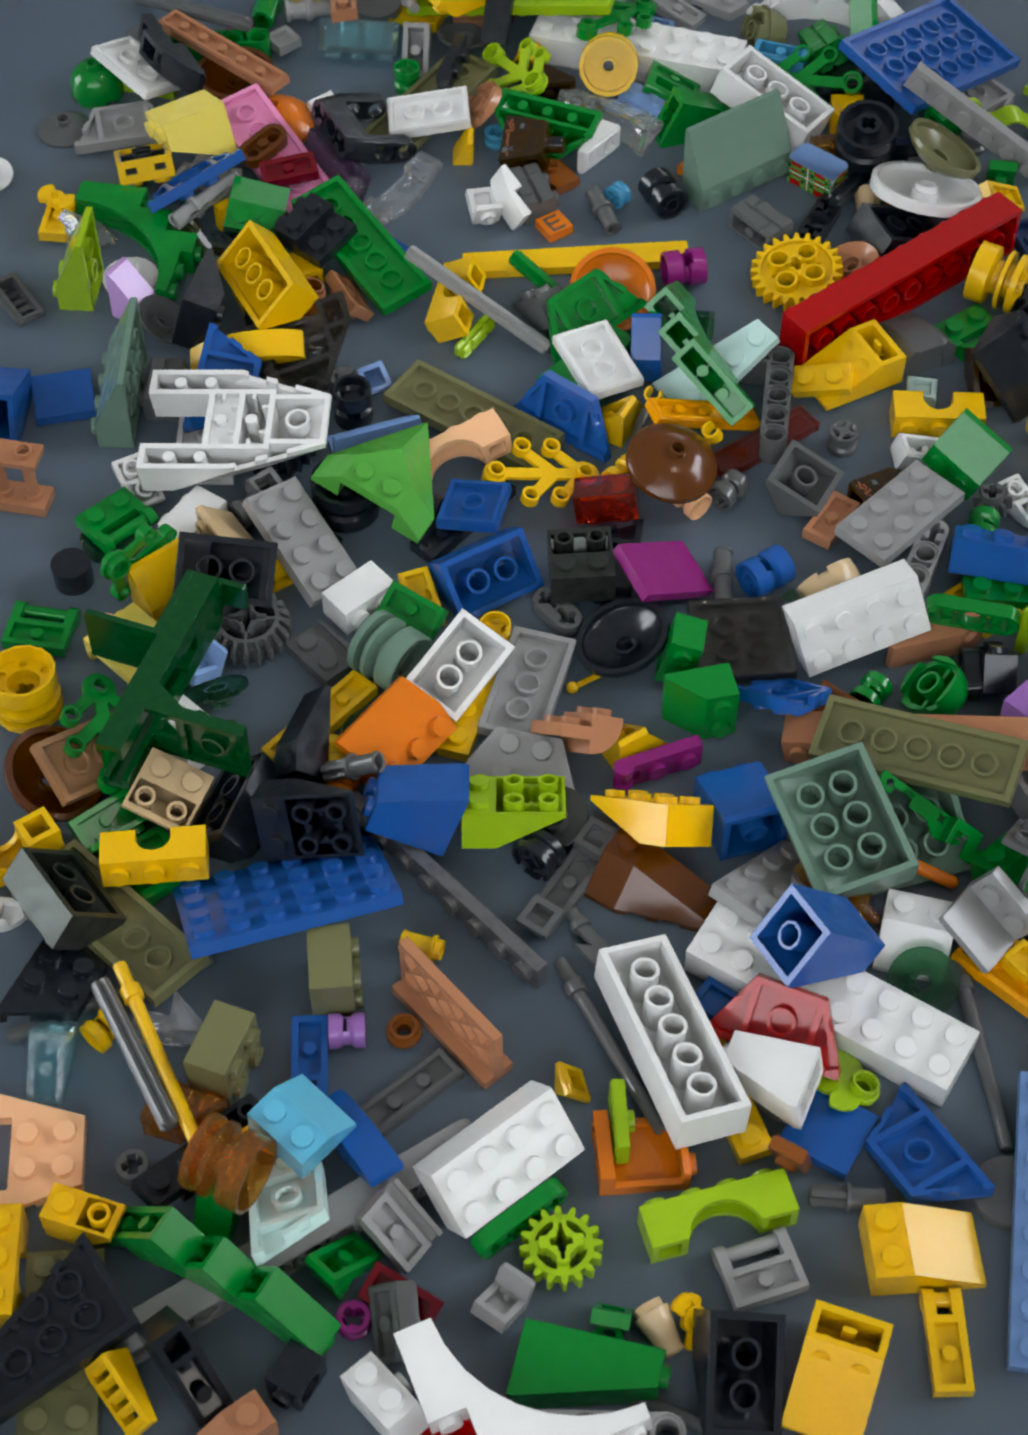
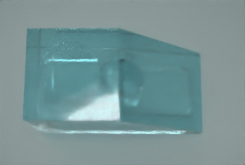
(50, 1061)

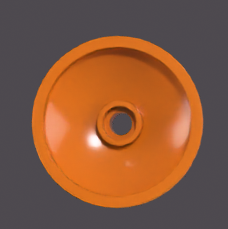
(294, 113)
(621, 267)

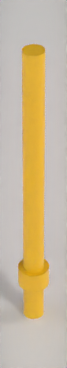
(133, 997)

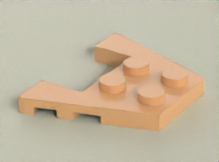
(44, 1149)

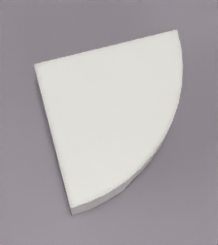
(11, 914)

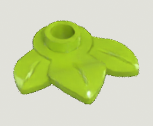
(853, 1087)

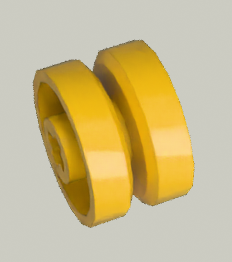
(614, 48)

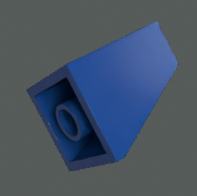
(14, 401)
(417, 803)
(743, 810)
(815, 937)

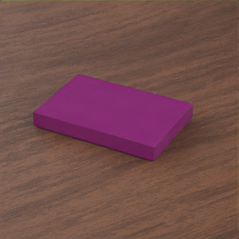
(662, 570)

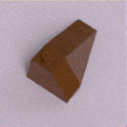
(648, 884)

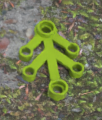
(534, 81)

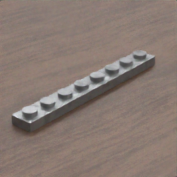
(457, 900)

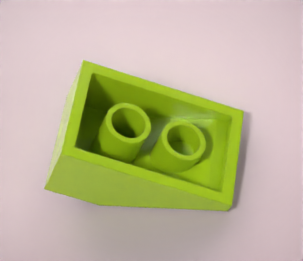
(81, 269)

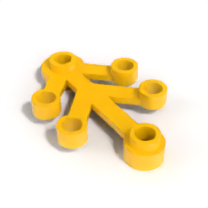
(543, 471)

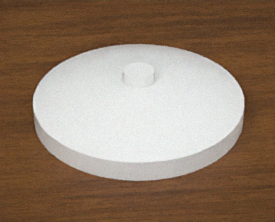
(922, 192)

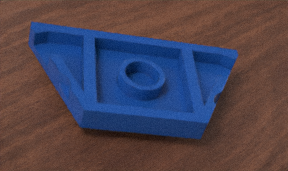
(203, 173)
(222, 354)
(569, 410)
(785, 695)
(923, 1155)

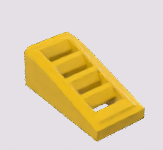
(117, 1380)

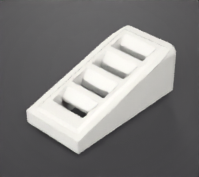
(601, 145)
(905, 446)

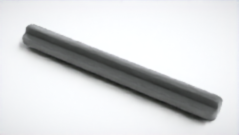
(135, 1054)

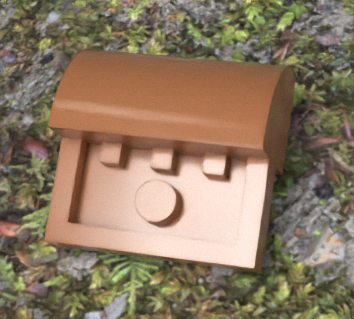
(582, 731)

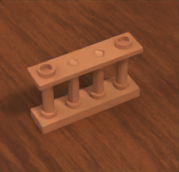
(25, 496)

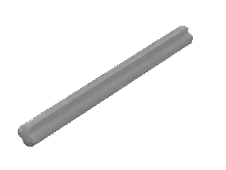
(478, 299)

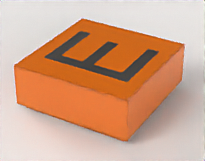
(554, 226)

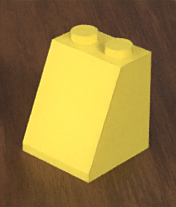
(192, 125)

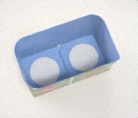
(815, 169)

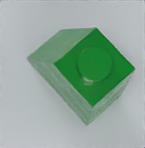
(684, 110)

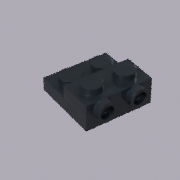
(314, 230)

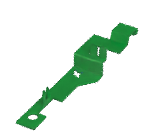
(951, 826)

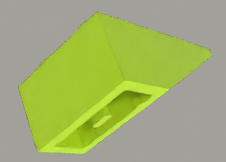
(510, 808)

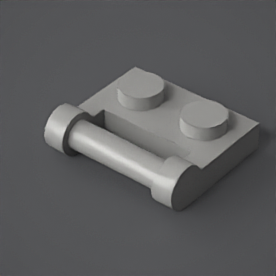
(763, 1280)

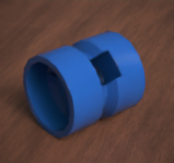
(766, 571)

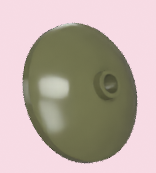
(943, 150)

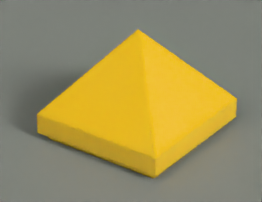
(571, 1083)

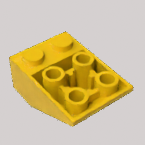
(873, 354)
(659, 819)
(837, 1372)

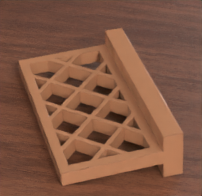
(450, 1017)

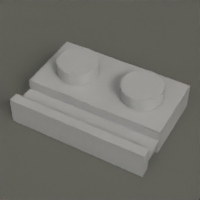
(398, 1225)

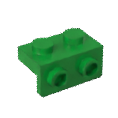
(105, 817)

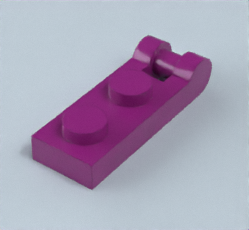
(657, 762)

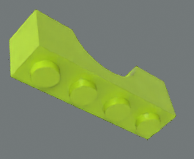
(760, 1200)

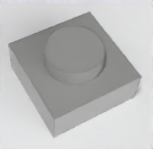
(284, 40)

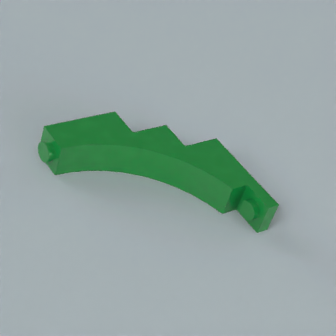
(696, 353)
(213, 1262)

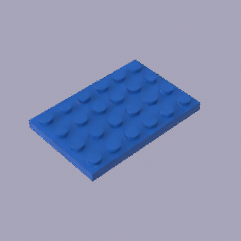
(938, 36)
(283, 898)

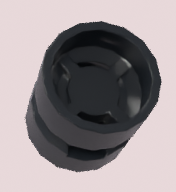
(663, 193)
(352, 402)

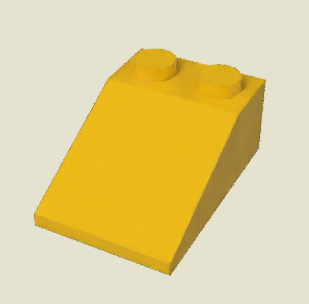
(919, 1248)

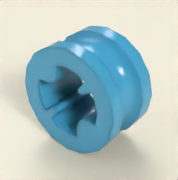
(493, 136)
(618, 194)

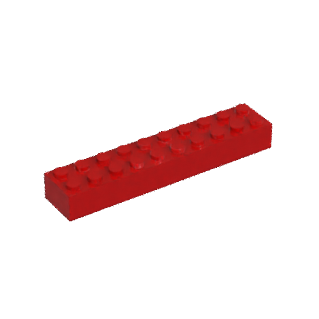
(900, 278)

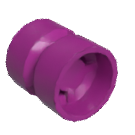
(684, 267)

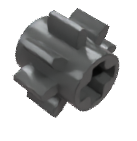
(995, 496)

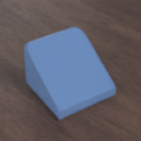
(377, 376)

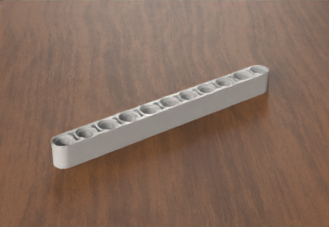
(201, 1306)

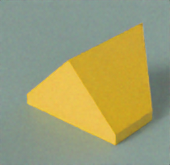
(620, 419)
(630, 742)

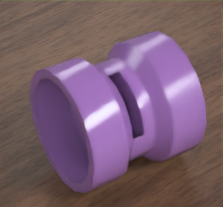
(347, 1030)

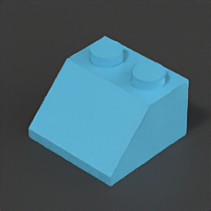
(301, 1122)

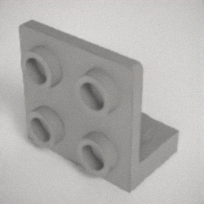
(987, 918)

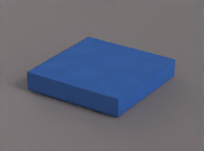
(63, 396)
(473, 505)
(832, 1136)

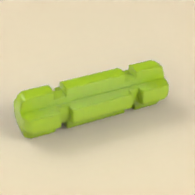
(476, 335)

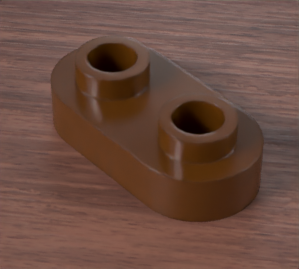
(264, 145)

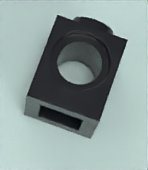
(295, 1376)

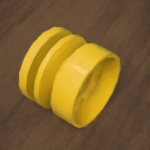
(996, 277)
(28, 689)

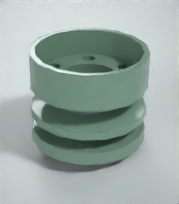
(386, 648)

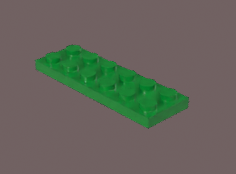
(372, 253)

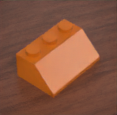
(399, 724)

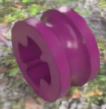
(354, 1308)

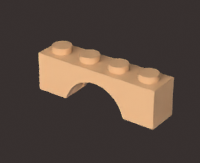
(479, 437)

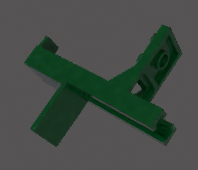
(165, 665)

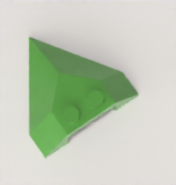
(390, 473)

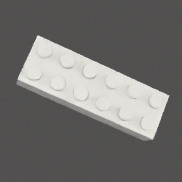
(672, 1042)

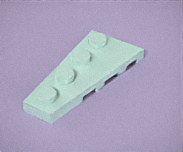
(739, 352)

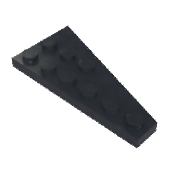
(61, 1328)

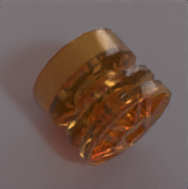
(227, 1163)

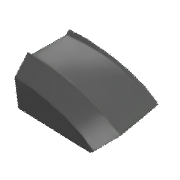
(920, 342)

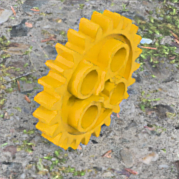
(794, 270)

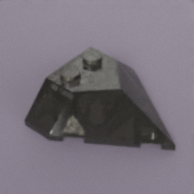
(323, 342)

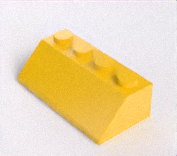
(265, 278)

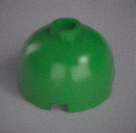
(94, 84)
(935, 687)

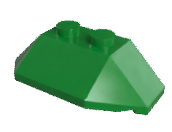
(565, 119)

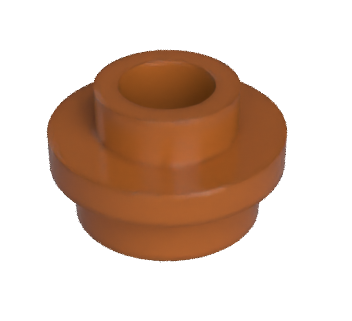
(403, 1022)

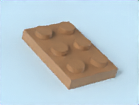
(67, 776)

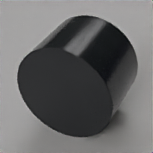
(72, 571)

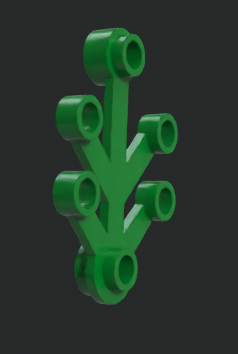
(641, 9)
(807, 77)
(117, 563)
(101, 700)

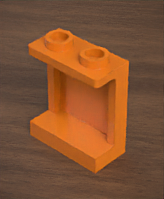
(652, 1162)

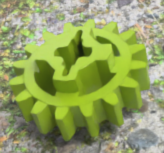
(575, 1245)

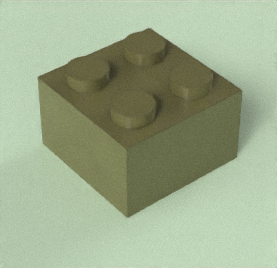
(334, 970)
(224, 1052)

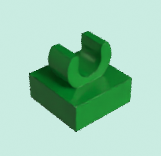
(1002, 171)
(611, 1317)

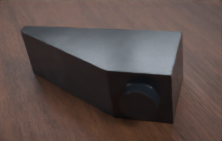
(306, 739)
(184, 1365)

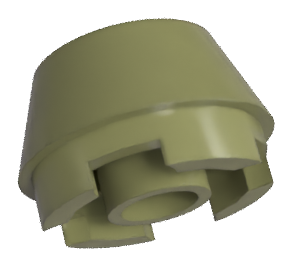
(764, 24)

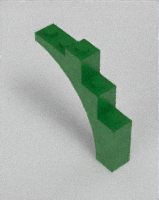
(127, 211)

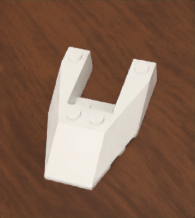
(245, 426)

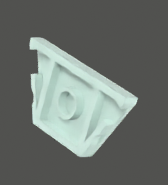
(287, 1210)

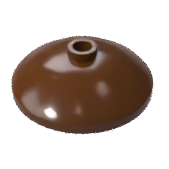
(222, 82)
(671, 474)
(25, 778)

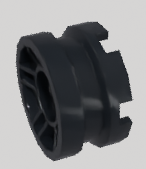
(539, 854)

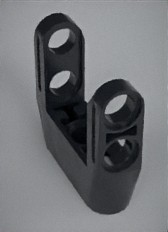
(348, 137)

